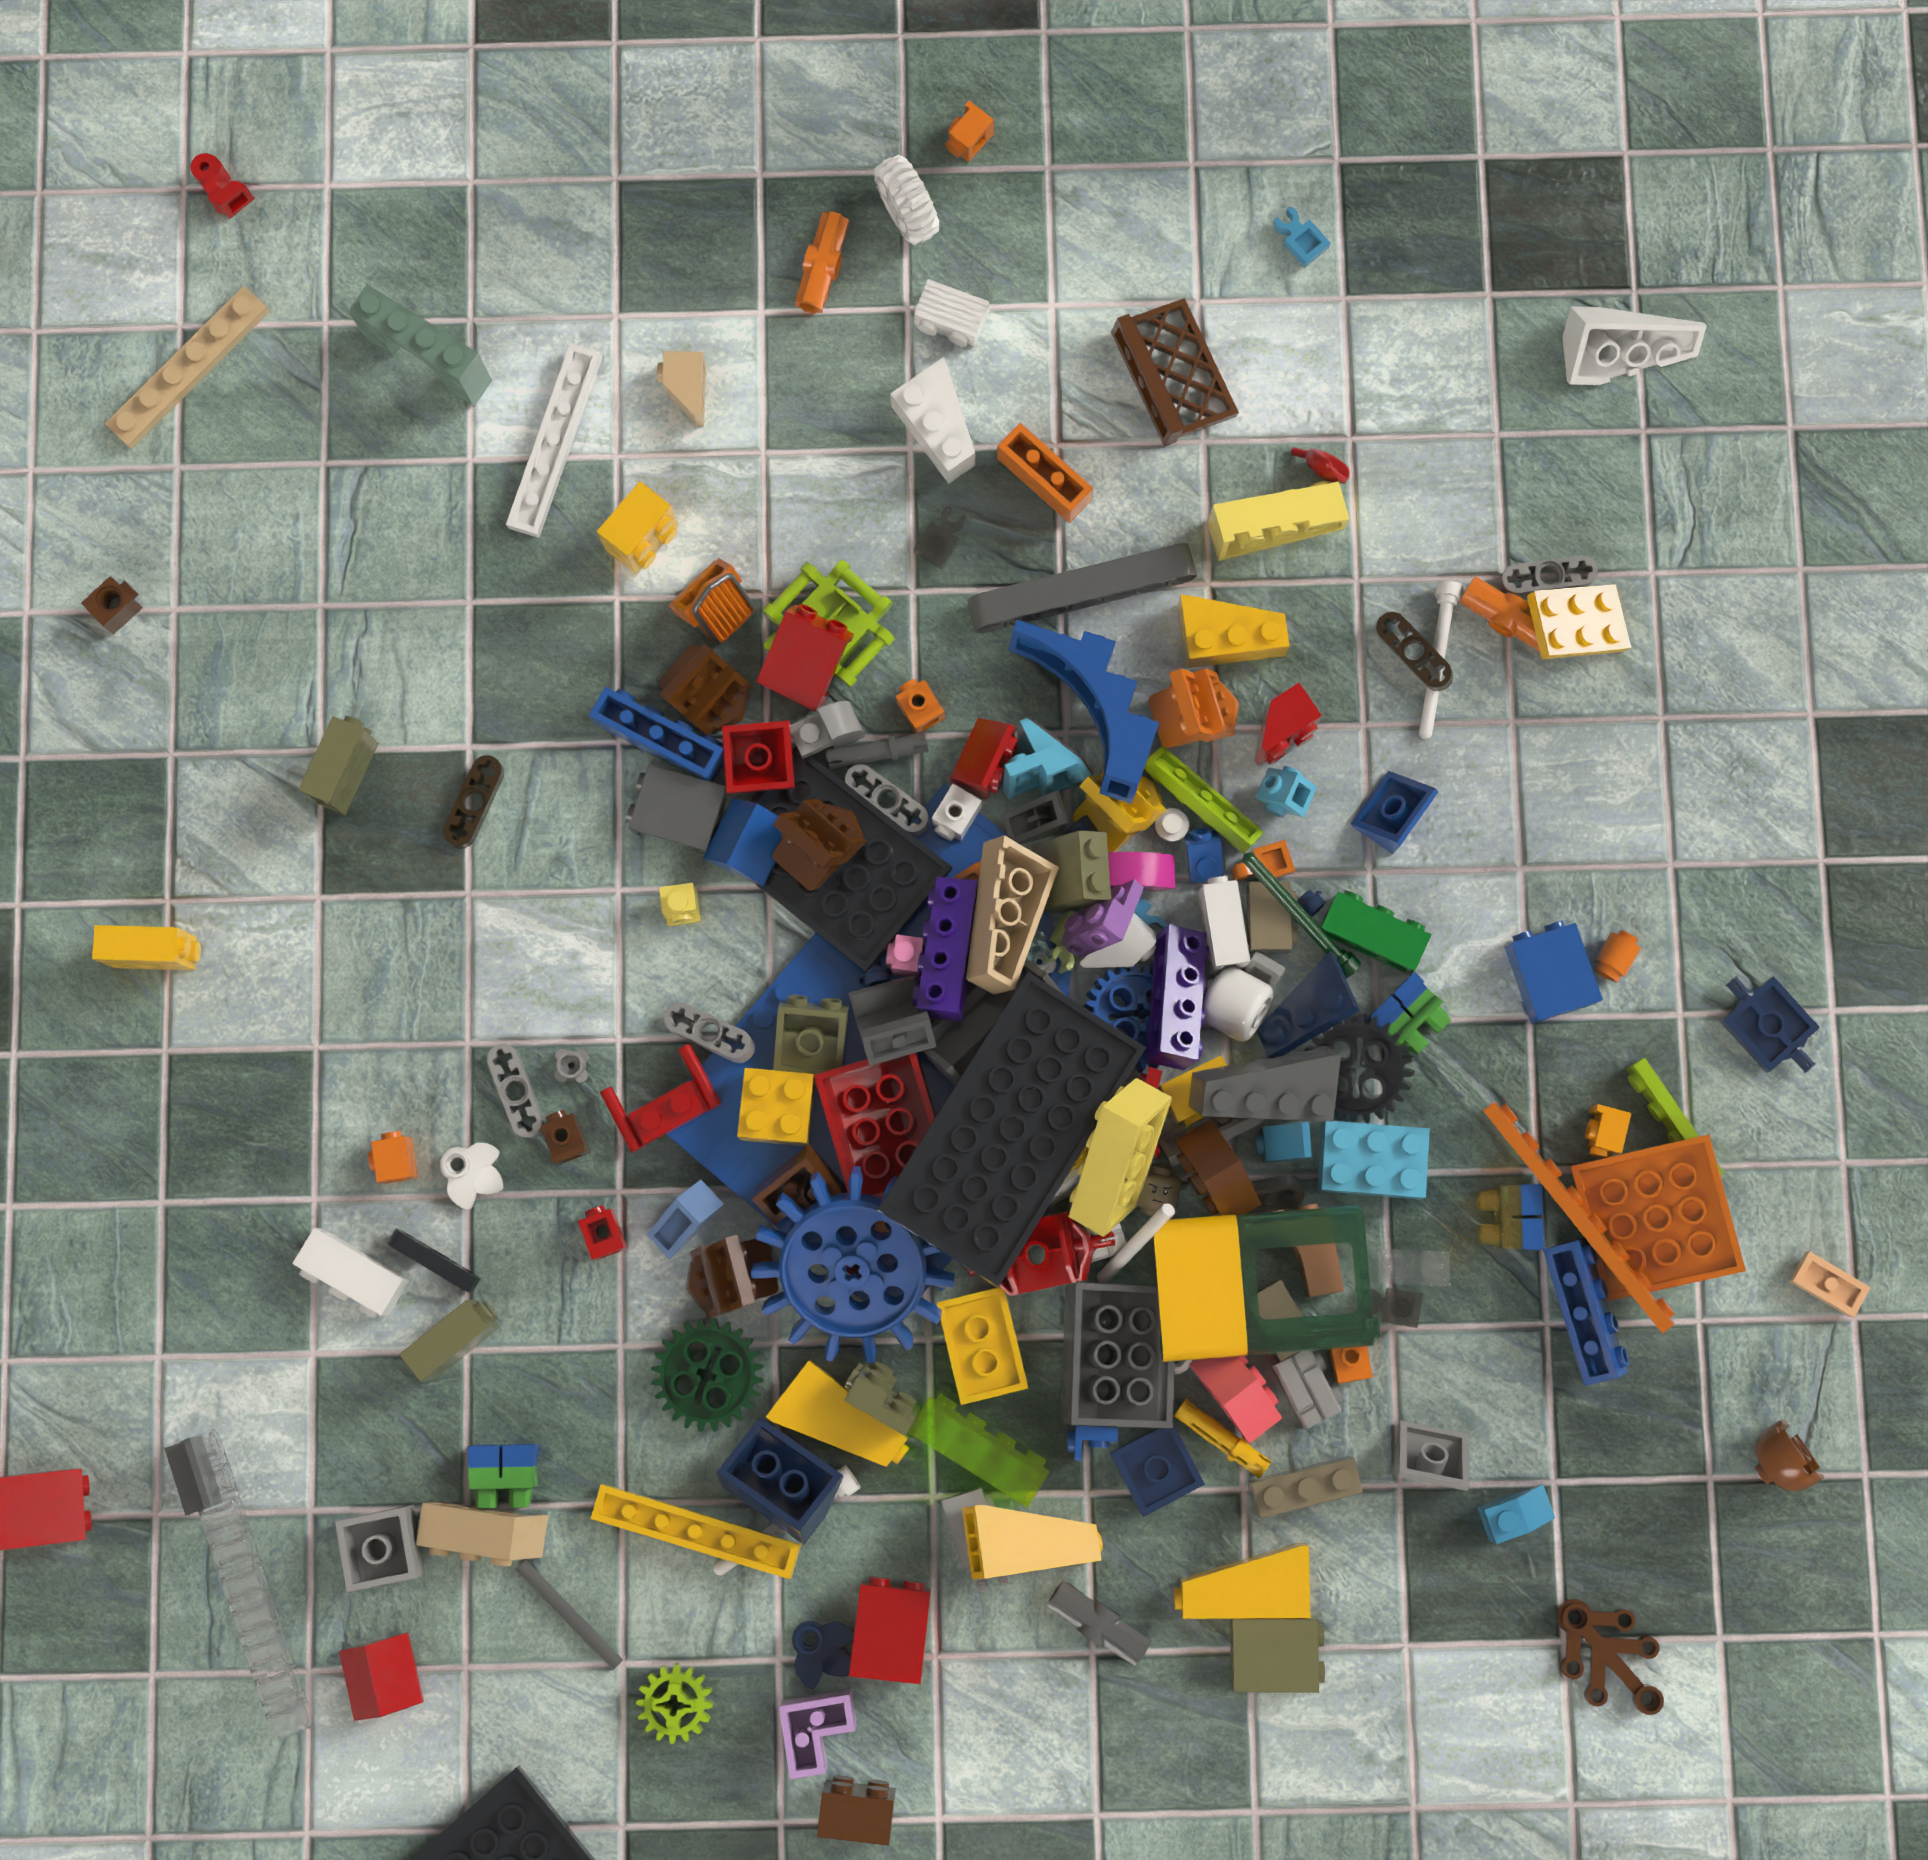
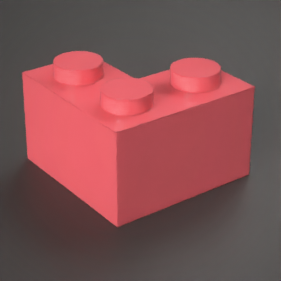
(1239, 1393)

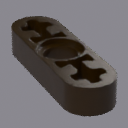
(1405, 628)
(455, 820)

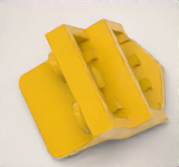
(1118, 817)

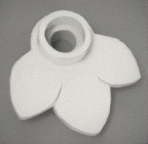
(474, 1177)

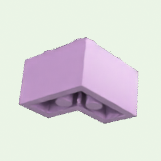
(807, 1721)

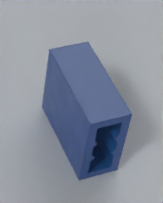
(1552, 971)

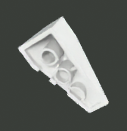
(1617, 342)

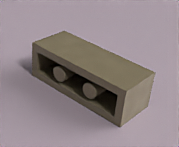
(1305, 1486)

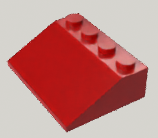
(876, 1116)

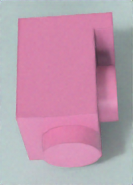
(904, 955)

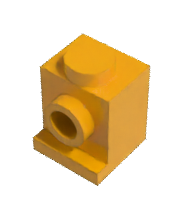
(1606, 1131)

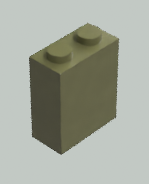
(339, 764)
(1082, 870)
(450, 1339)
(1276, 1655)

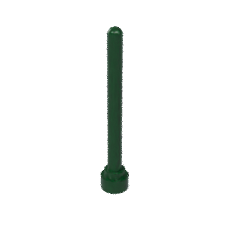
(1347, 960)

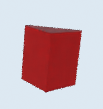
(381, 1677)

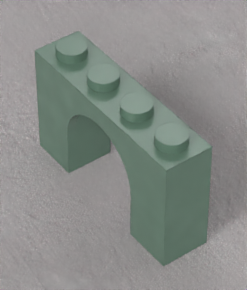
(394, 326)

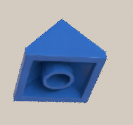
(1393, 810)
(745, 841)

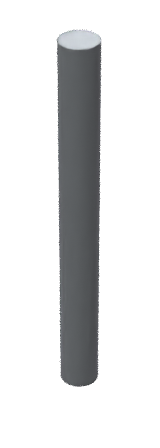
(565, 1610)

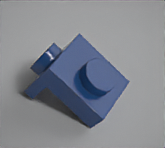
(1203, 855)

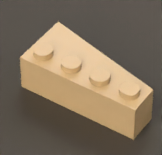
(1007, 912)

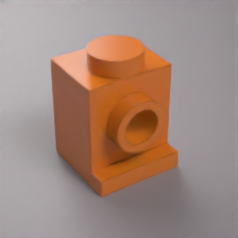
(969, 132)
(920, 717)

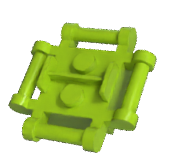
(835, 604)

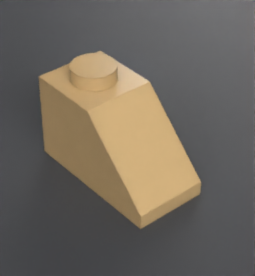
(685, 381)

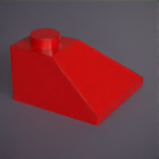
(758, 757)

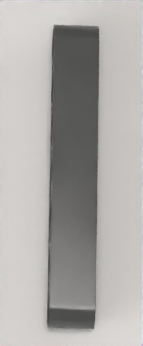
(1082, 587)

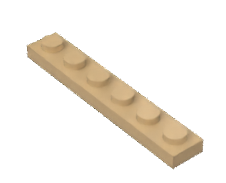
(187, 367)

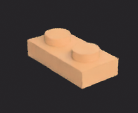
(1829, 1284)

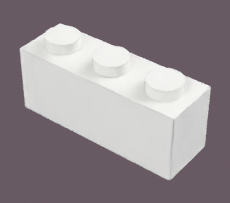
(350, 1273)

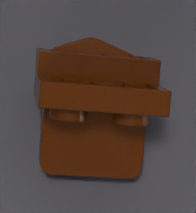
(705, 689)
(816, 841)
(722, 1278)

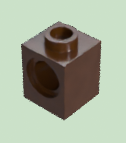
(98, 604)

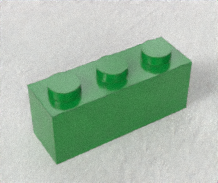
(1375, 932)

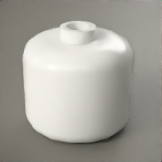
(1236, 1003)

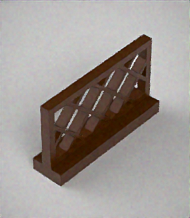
(1147, 373)

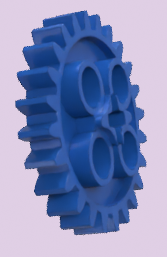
(1132, 988)

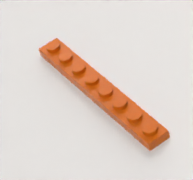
(1589, 1226)

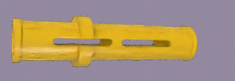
(1222, 1438)

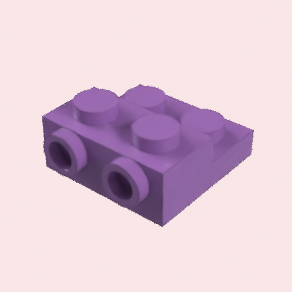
(1102, 922)

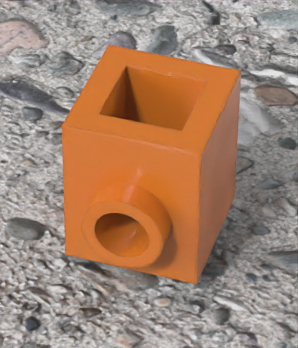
(393, 1158)
(1350, 1364)

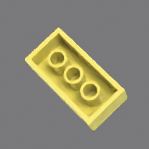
(1118, 1156)

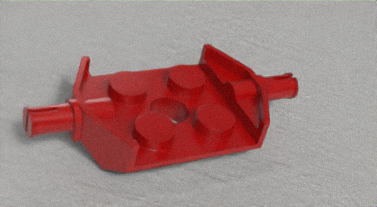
(1067, 1256)

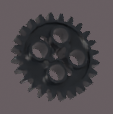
(1389, 1071)

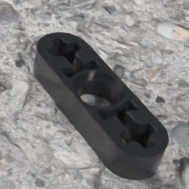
(433, 1260)

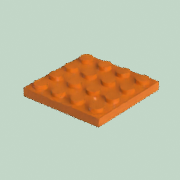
(1664, 1212)

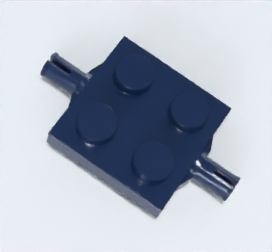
(1770, 1024)

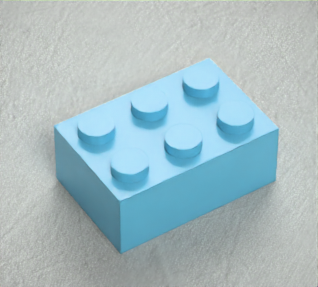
(1373, 1160)

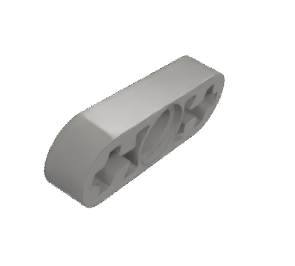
(1523, 570)
(912, 806)
(715, 1045)
(514, 1065)

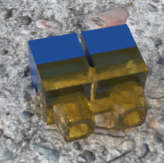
(1510, 1232)

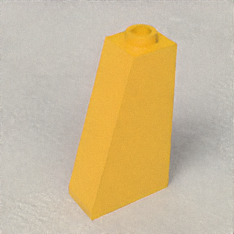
(818, 1409)
(1021, 1542)
(1255, 1587)

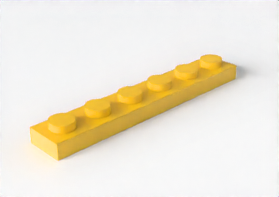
(696, 1531)

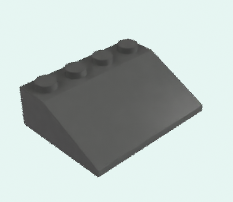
(1114, 1358)

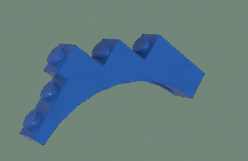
(1106, 695)

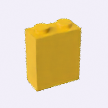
(145, 947)

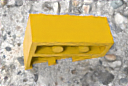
(1229, 632)

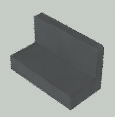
(193, 1475)

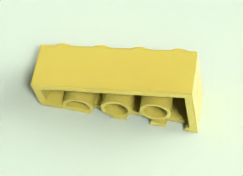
(1276, 519)

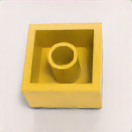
(638, 528)
(776, 1107)

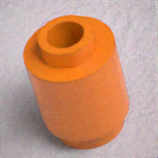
(1616, 955)

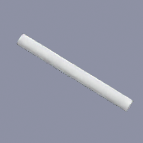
(1135, 1243)

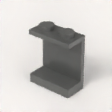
(677, 808)
(890, 1022)

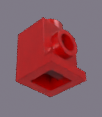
(597, 1246)

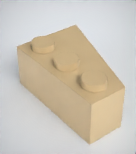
(480, 1533)

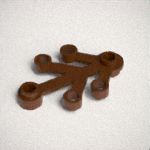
(1604, 1652)

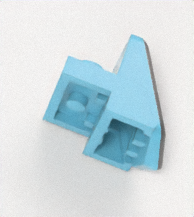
(1043, 764)

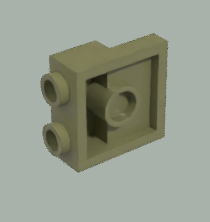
(810, 1035)
(872, 1393)

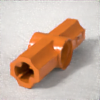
(822, 262)
(1505, 612)

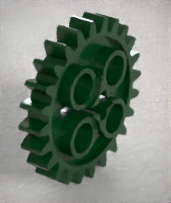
(679, 1362)

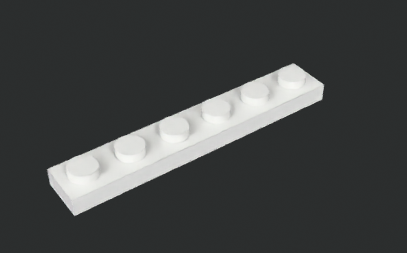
(554, 440)

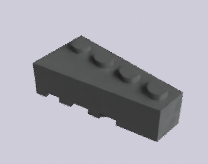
(1273, 1088)

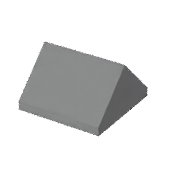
(1432, 1455)

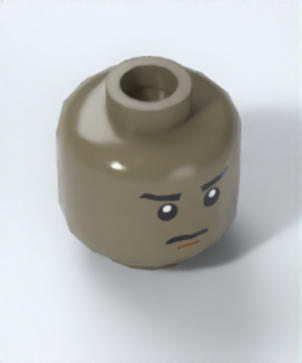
(1159, 1189)

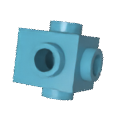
(1285, 792)

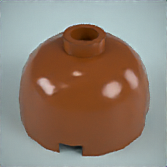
(1785, 1459)

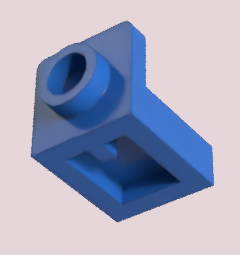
(1097, 1435)

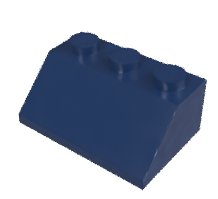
(780, 1480)

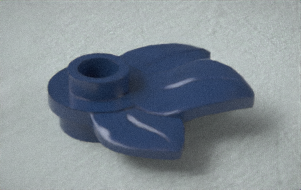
(825, 1655)

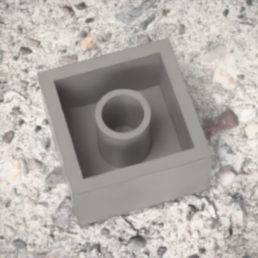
(379, 1548)

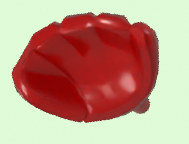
(1324, 464)

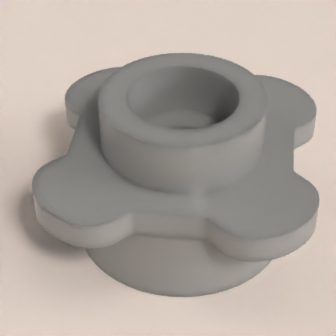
(566, 1057)

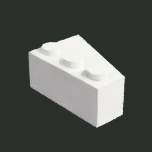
(935, 419)

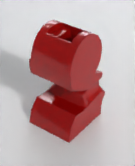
(225, 195)

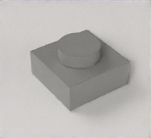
(1264, 969)

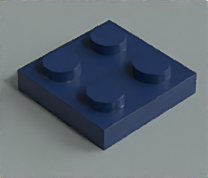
(1157, 1469)

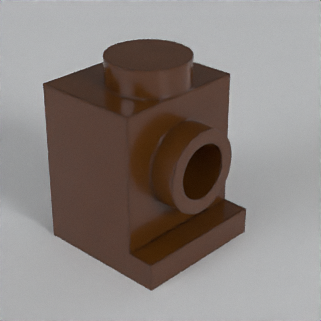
(575, 1144)

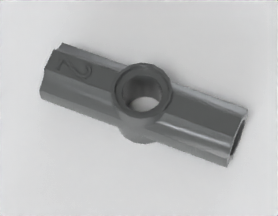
(1099, 1623)

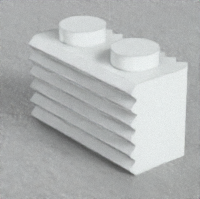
(951, 313)

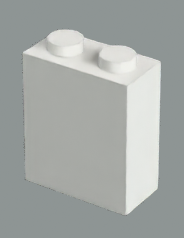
(1224, 924)

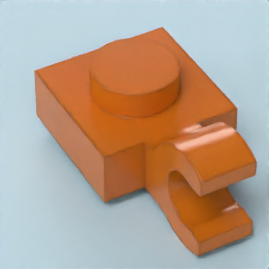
(1274, 858)

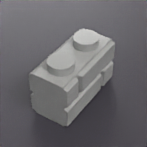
(1307, 1388)

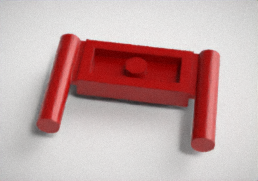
(667, 1111)

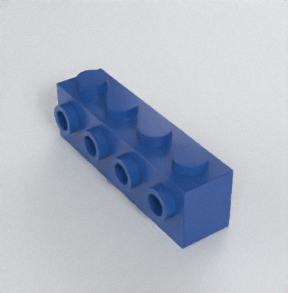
(657, 735)
(1586, 1311)

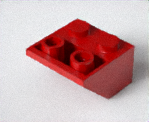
(1287, 721)
(982, 759)

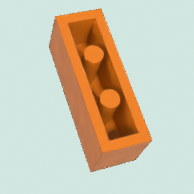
(1044, 473)

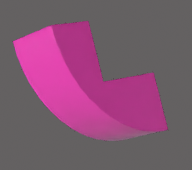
(1151, 870)

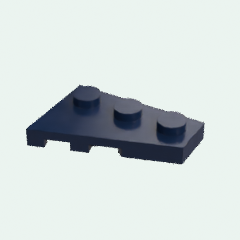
(1309, 1009)

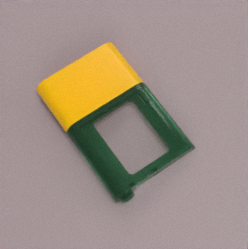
(1212, 1286)

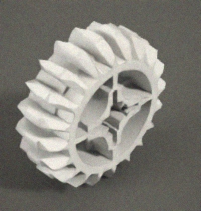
(906, 199)

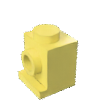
(680, 904)

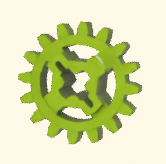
(658, 1703)

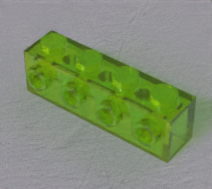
(980, 1451)

